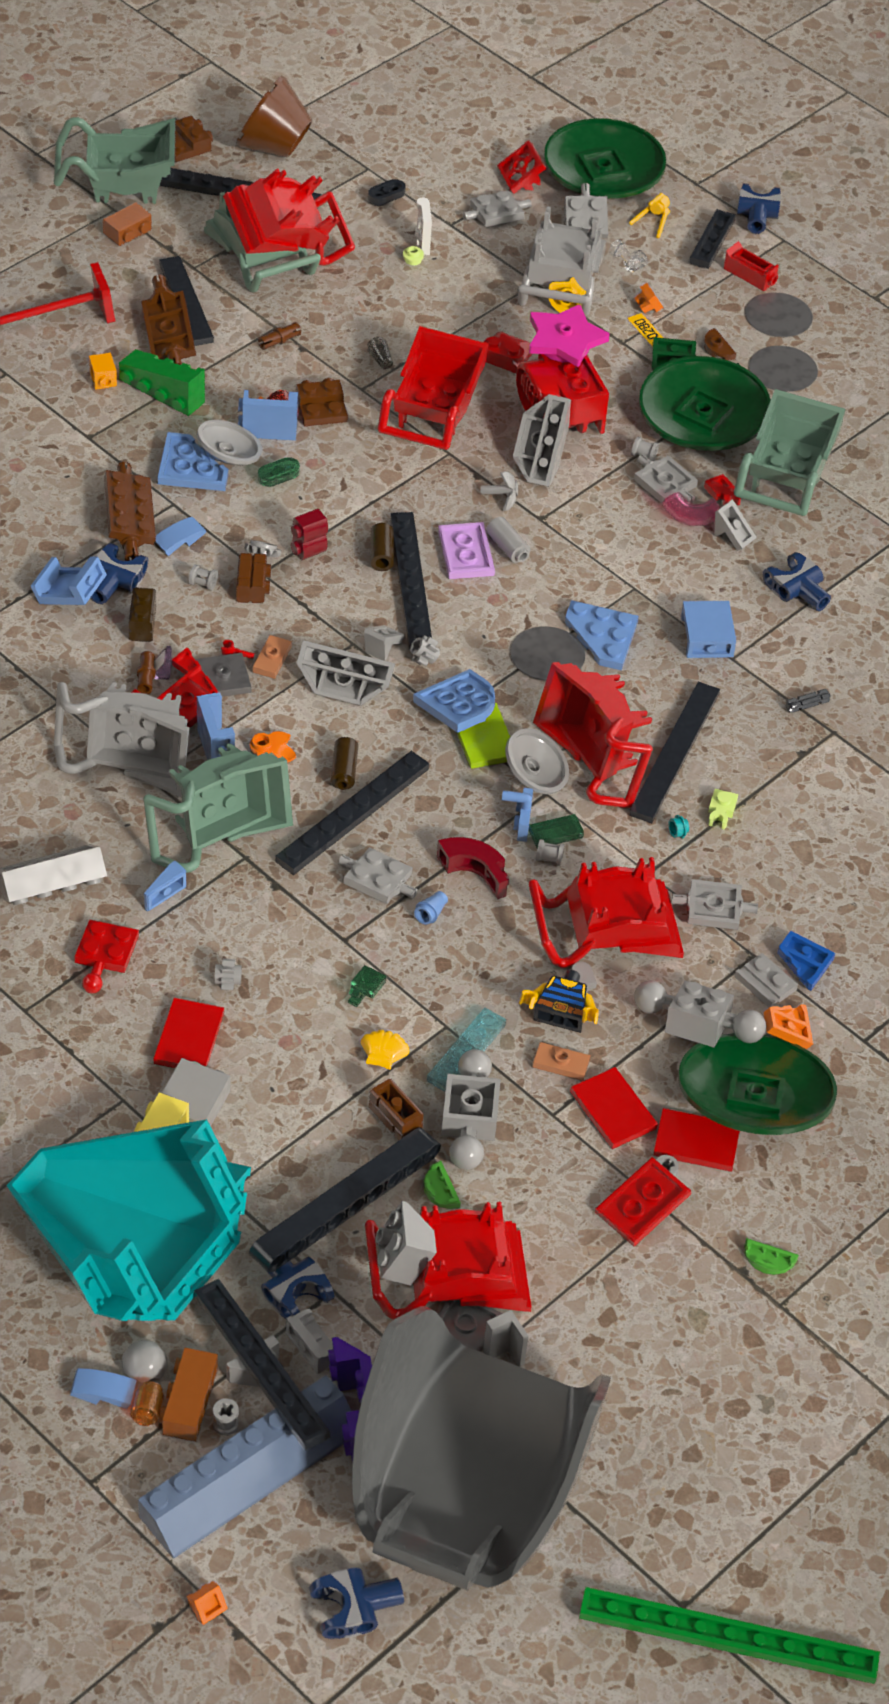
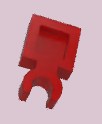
(721, 488)

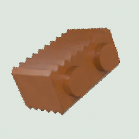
(127, 224)

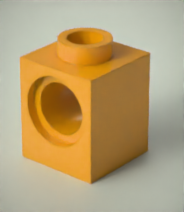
(102, 371)

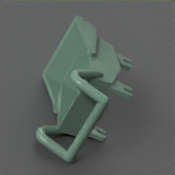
(123, 161)
(223, 231)
(791, 449)
(224, 799)

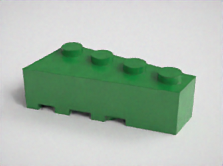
(164, 380)

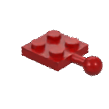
(106, 948)

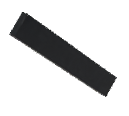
(178, 280)

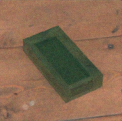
(557, 830)

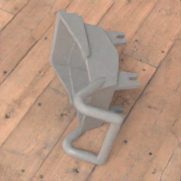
(558, 256)
(128, 734)

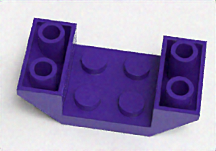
(351, 1371)

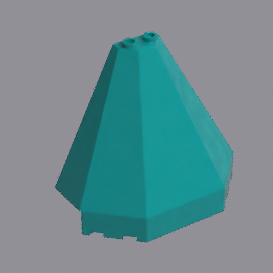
(136, 1215)

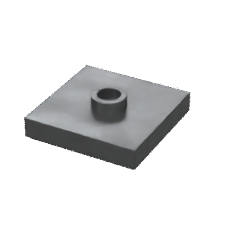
(227, 673)

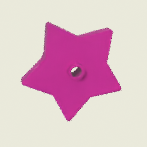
(565, 335)

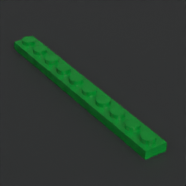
(730, 1635)

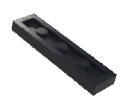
(712, 239)

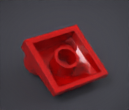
(507, 351)

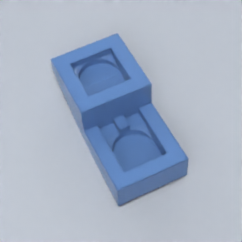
(176, 535)
(101, 1385)

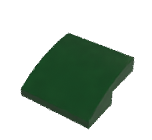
(671, 349)

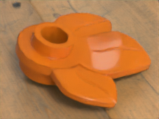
(274, 743)

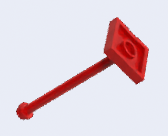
(99, 293)

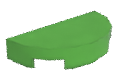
(440, 1188)
(769, 1258)

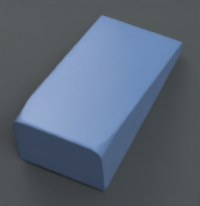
(165, 886)

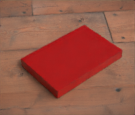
(188, 1033)
(614, 1108)
(696, 1140)
(643, 1201)

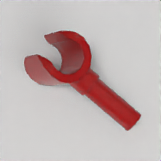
(229, 648)

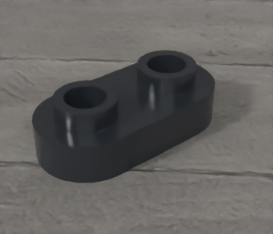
(386, 192)

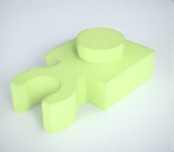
(722, 806)

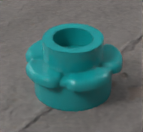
(678, 826)

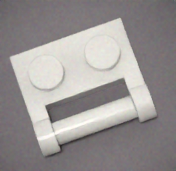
(424, 225)

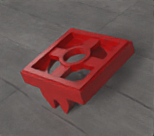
(514, 160)

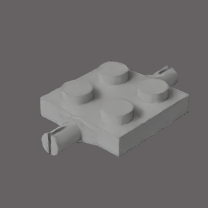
(496, 208)
(664, 478)
(378, 875)
(714, 904)

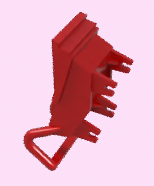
(283, 215)
(436, 384)
(593, 724)
(613, 910)
(474, 1262)

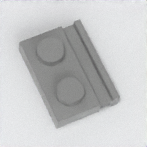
(766, 980)

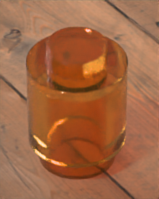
(147, 1403)

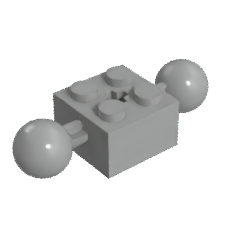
(699, 1012)
(470, 1108)

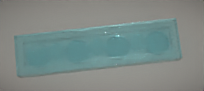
(476, 1036)

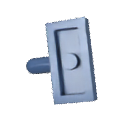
(523, 805)

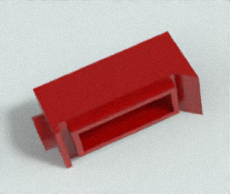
(750, 267)

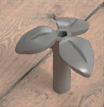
(510, 489)

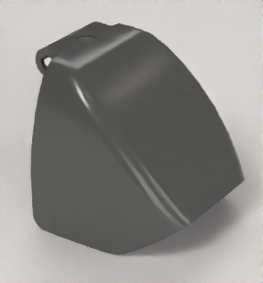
(464, 1454)

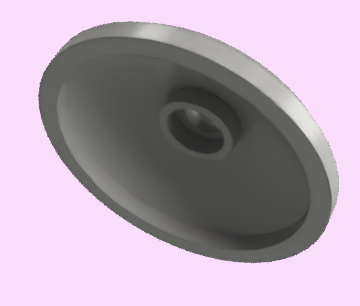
(229, 442)
(537, 761)

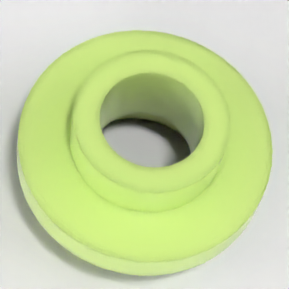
(413, 255)

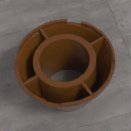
(276, 122)

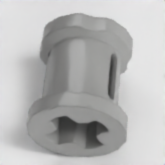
(642, 447)
(196, 572)
(550, 852)
(225, 1416)

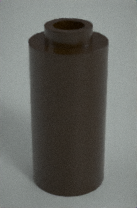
(382, 547)
(344, 763)

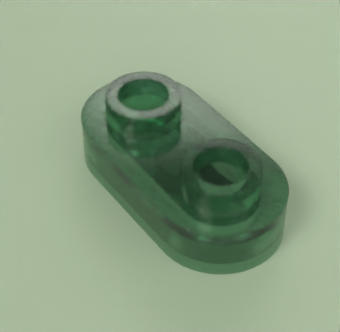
(278, 472)

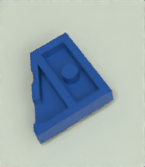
(805, 958)

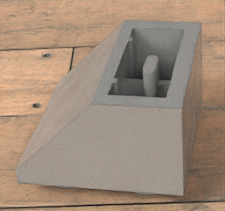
(404, 1245)

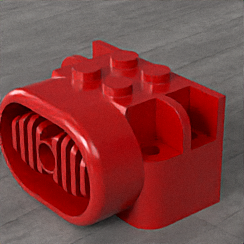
(581, 384)

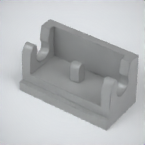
(309, 1339)

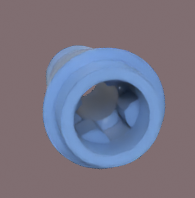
(430, 908)

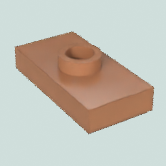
(272, 656)
(561, 1061)

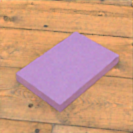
(466, 550)

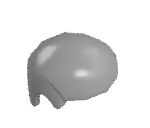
(144, 1361)

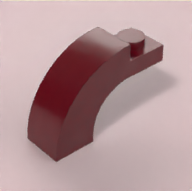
(476, 857)

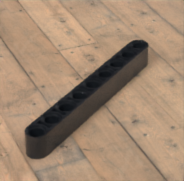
(344, 1200)

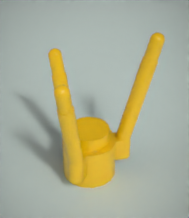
(658, 205)

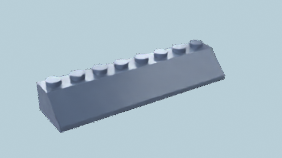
(238, 1473)

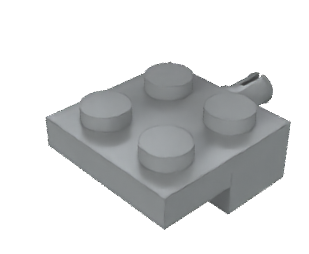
(581, 209)

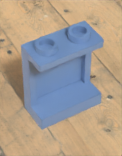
(269, 417)
(68, 584)
(709, 629)
(209, 721)

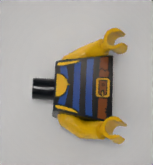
(562, 1002)

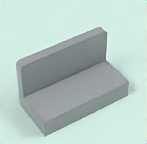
(506, 1334)

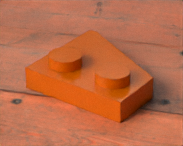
(789, 1024)

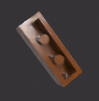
(189, 1394)

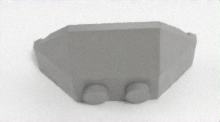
(542, 440)
(343, 673)

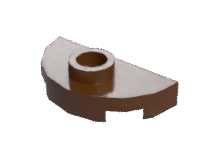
(717, 345)

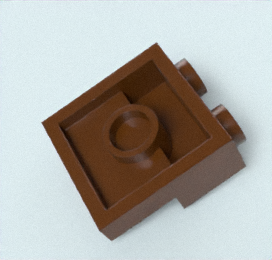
(191, 138)
(321, 402)

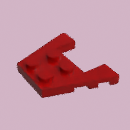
(190, 686)

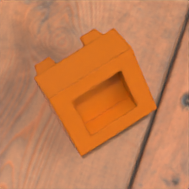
(648, 299)
(207, 1602)

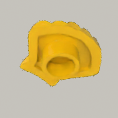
(569, 287)
(384, 1048)

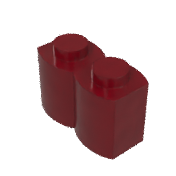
(309, 534)

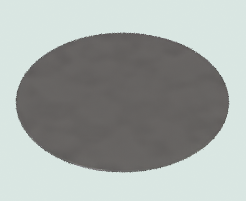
(779, 314)
(784, 368)
(540, 646)

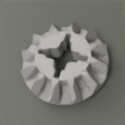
(260, 547)

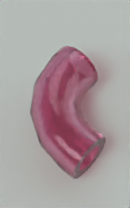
(690, 513)

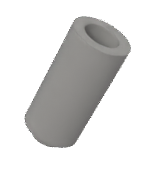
(508, 539)

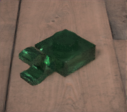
(365, 983)

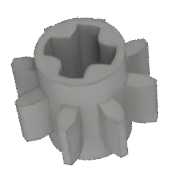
(425, 650)
(228, 974)

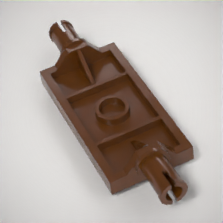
(168, 323)
(129, 509)

